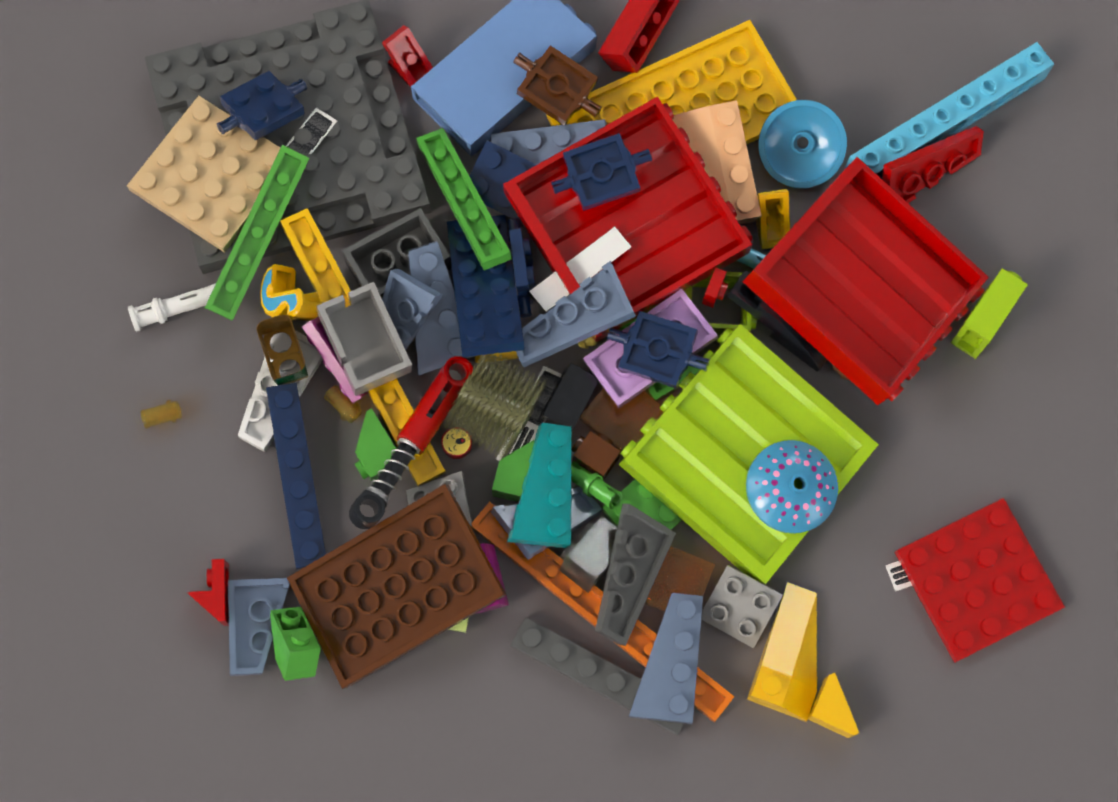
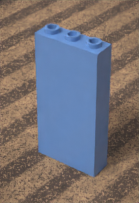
(477, 83)

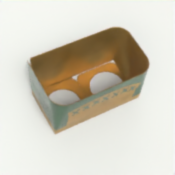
(270, 327)

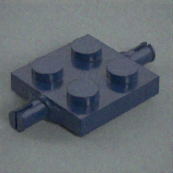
(261, 105)
(601, 171)
(522, 259)
(658, 349)

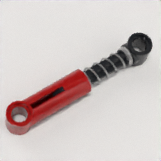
(413, 440)

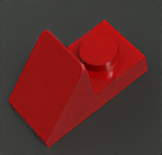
(406, 56)
(215, 600)

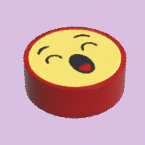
(454, 445)

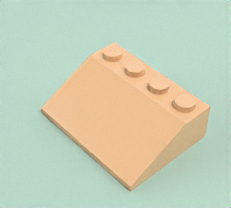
(720, 140)

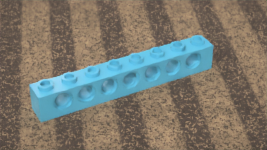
(959, 108)

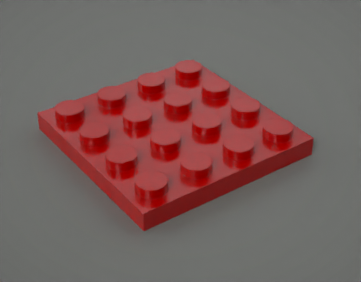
(979, 580)

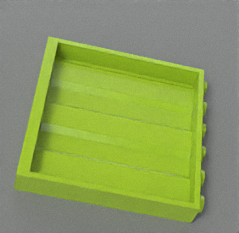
(714, 429)

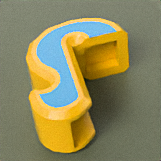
(282, 298)

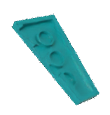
(545, 502)

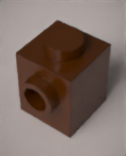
(596, 453)

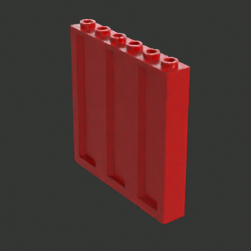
(674, 223)
(868, 282)

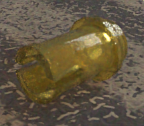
(348, 410)
(161, 414)

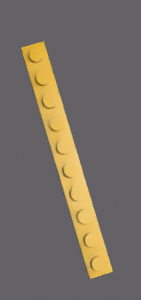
(330, 283)

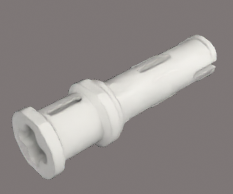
(159, 309)

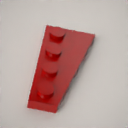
(929, 164)

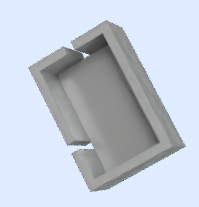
(364, 339)

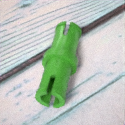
(593, 485)

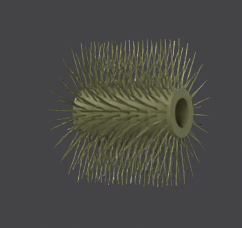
(495, 403)

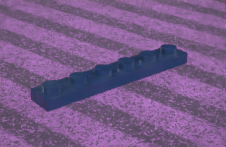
(295, 474)

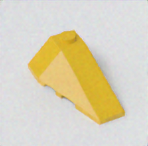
(789, 660)

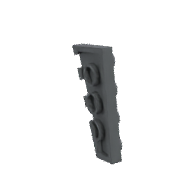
(633, 567)

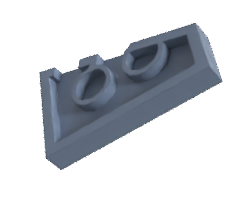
(408, 304)
(582, 511)
(250, 622)

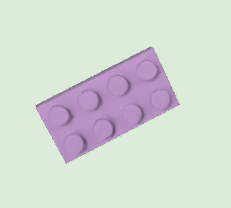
(606, 358)

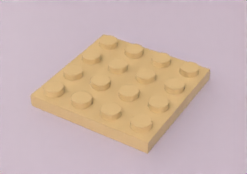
(206, 176)

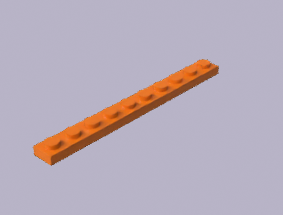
(544, 567)

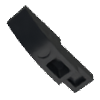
(782, 331)

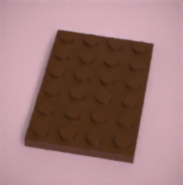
(396, 586)

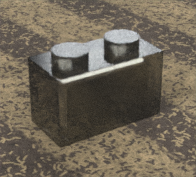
(591, 556)

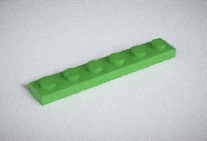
(464, 199)
(257, 233)

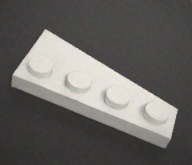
(256, 423)

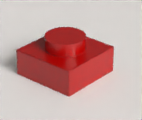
(716, 288)

